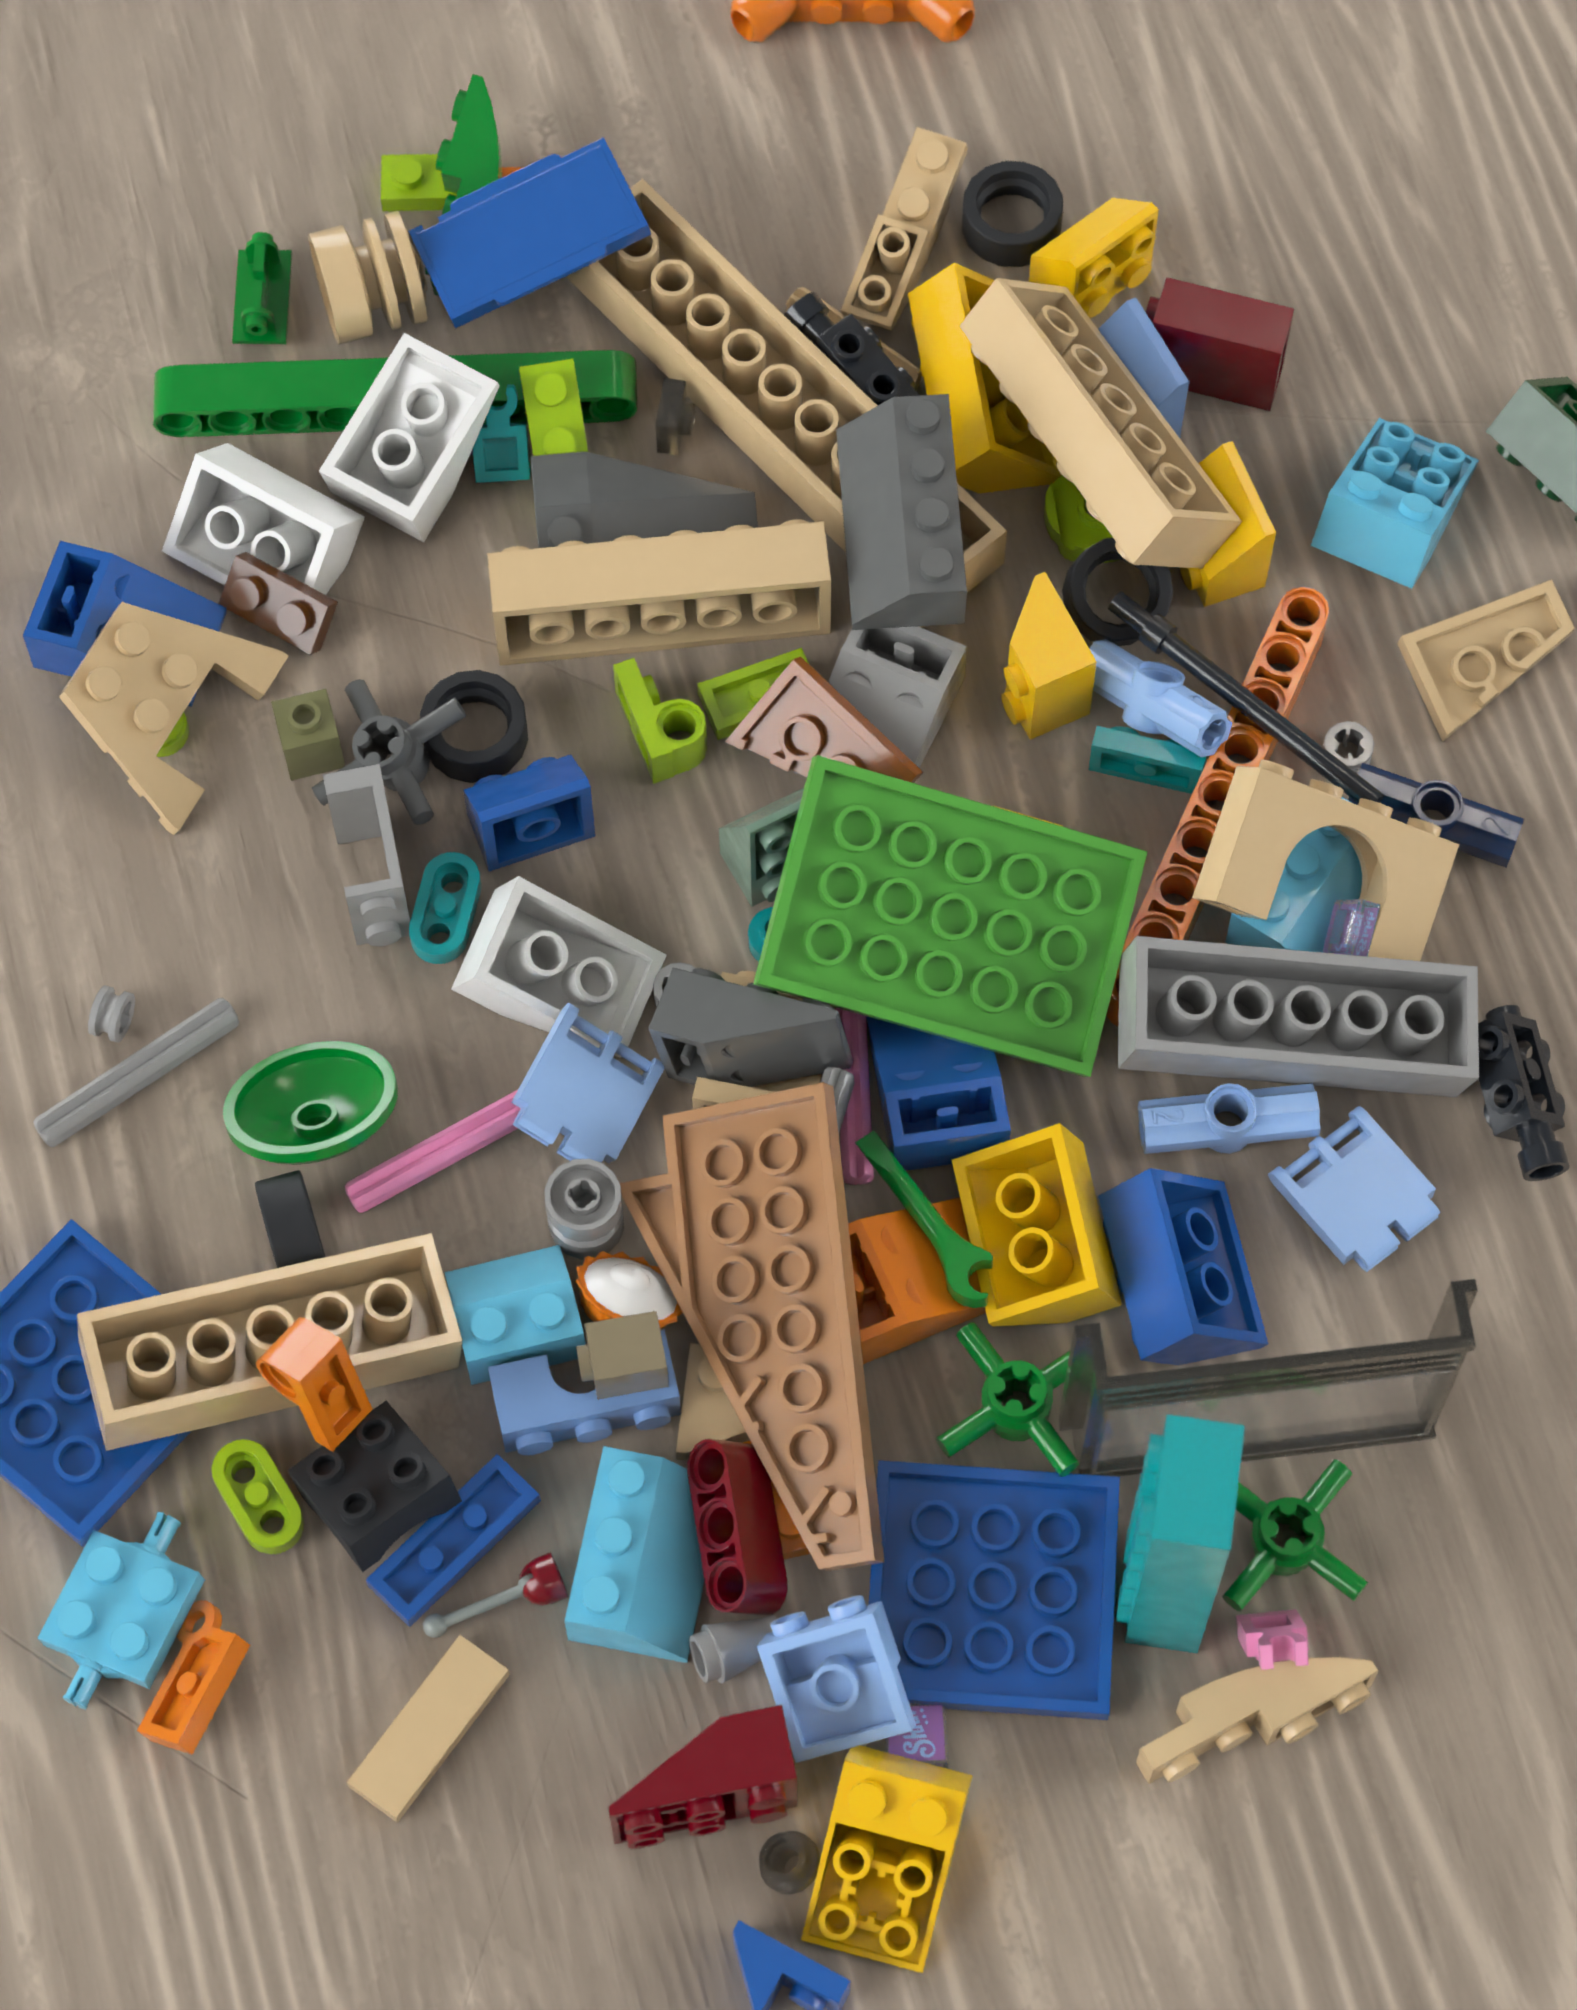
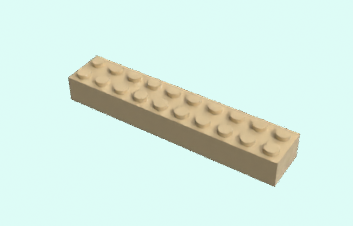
(748, 368)

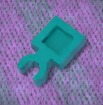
(502, 446)

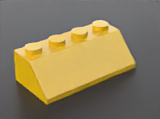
(988, 430)

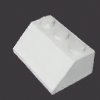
(250, 507)

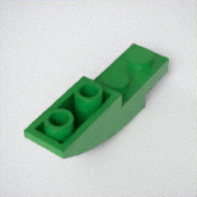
(474, 152)

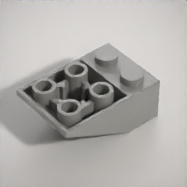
(901, 682)

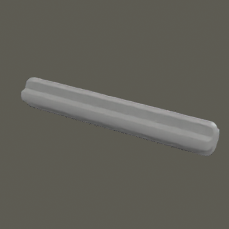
(136, 1072)

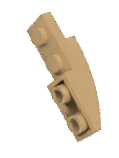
(905, 230)
(1273, 1700)

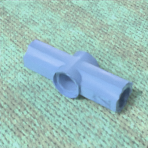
(1158, 700)
(1264, 1112)

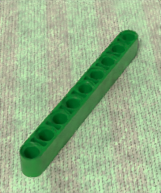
(326, 393)

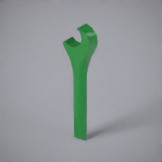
(955, 1253)

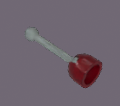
(538, 1583)

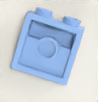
(836, 1678)

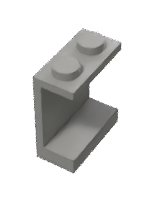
(361, 813)

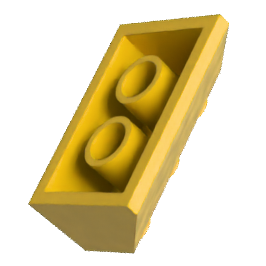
(1042, 1224)

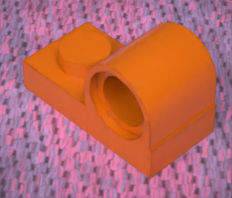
(318, 1375)

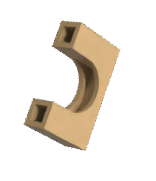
(1270, 813)

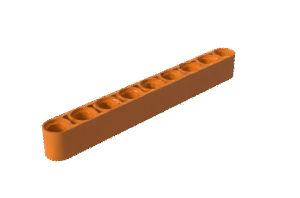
(1178, 870)

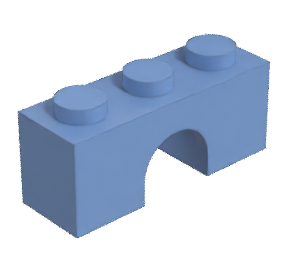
(539, 1412)

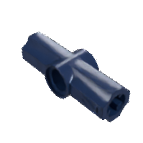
(1474, 826)

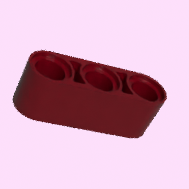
(737, 1528)

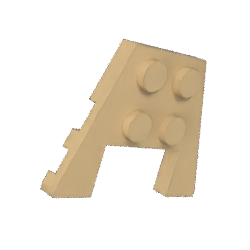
(141, 683)

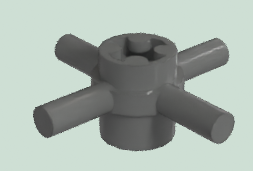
(390, 735)

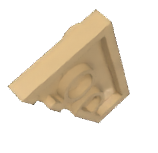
(1482, 652)

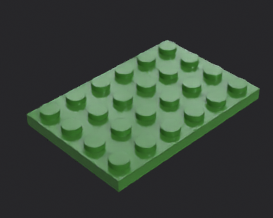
(950, 917)

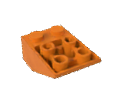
(902, 1280)

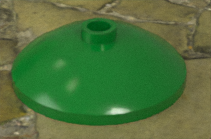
(310, 1102)

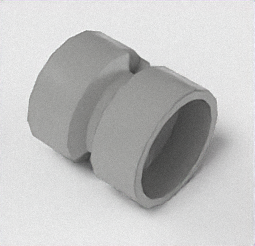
(584, 1208)

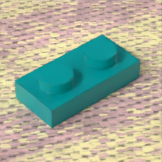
(1143, 759)

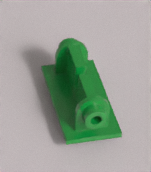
(262, 292)

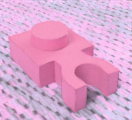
(1273, 1637)

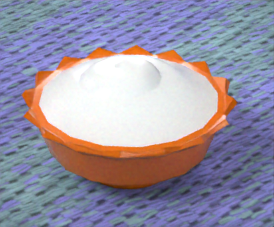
(624, 1287)

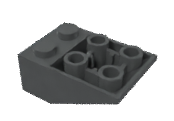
(743, 1032)

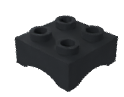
(374, 1485)

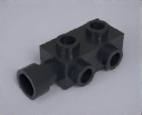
(852, 349)
(1516, 1089)

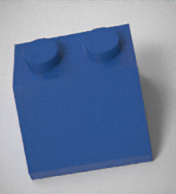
(530, 811)

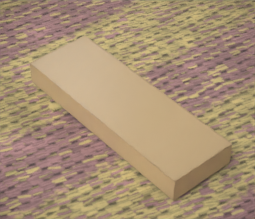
(428, 1728)

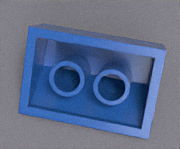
(1181, 1268)

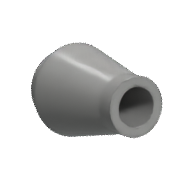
(728, 1647)

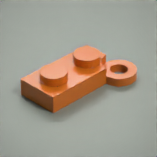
(194, 1681)

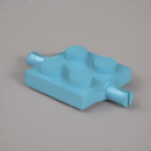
(121, 1609)

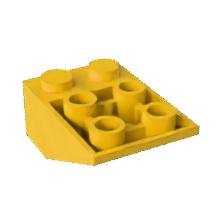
(886, 1857)

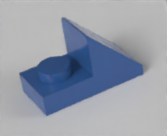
(770, 1964)

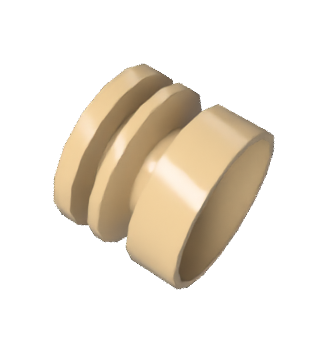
(368, 277)

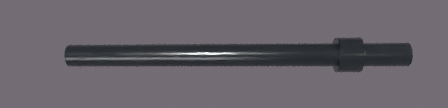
(1161, 636)

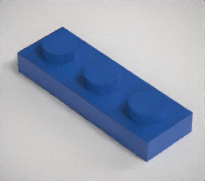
(453, 1541)

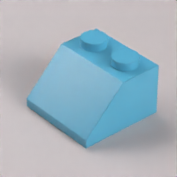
(515, 1311)

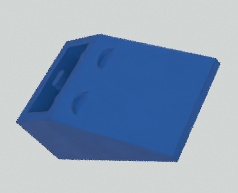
(84, 592)
(936, 1095)

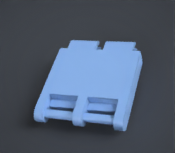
(584, 1091)
(1359, 1192)

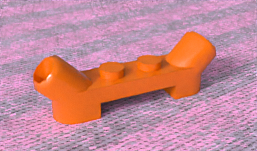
(944, 18)

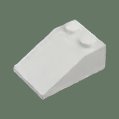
(410, 437)
(545, 953)

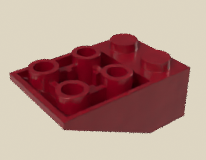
(723, 1774)

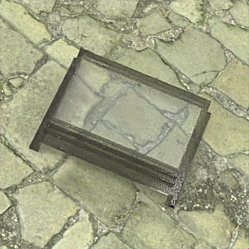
(1284, 1401)

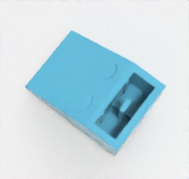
(1393, 502)

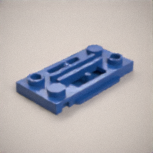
(529, 231)

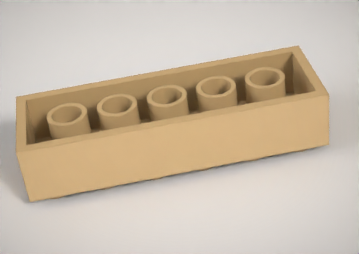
(1099, 425)
(660, 592)
(194, 1352)

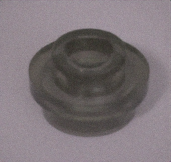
(778, 1851)

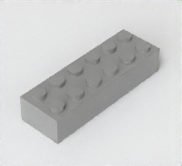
(1298, 1017)

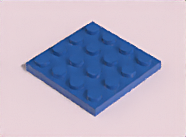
(47, 1410)
(999, 1586)

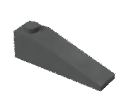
(608, 498)

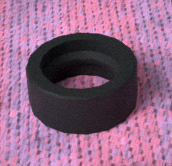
(1011, 179)
(1076, 603)
(494, 760)
(289, 1219)

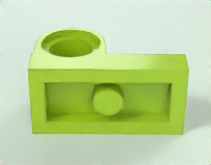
(654, 721)

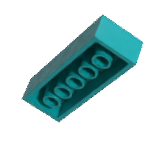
(1180, 1532)

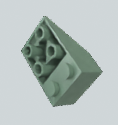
(758, 847)

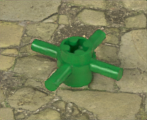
(1011, 1420)
(1305, 1520)

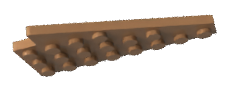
(765, 1276)

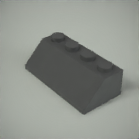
(902, 515)

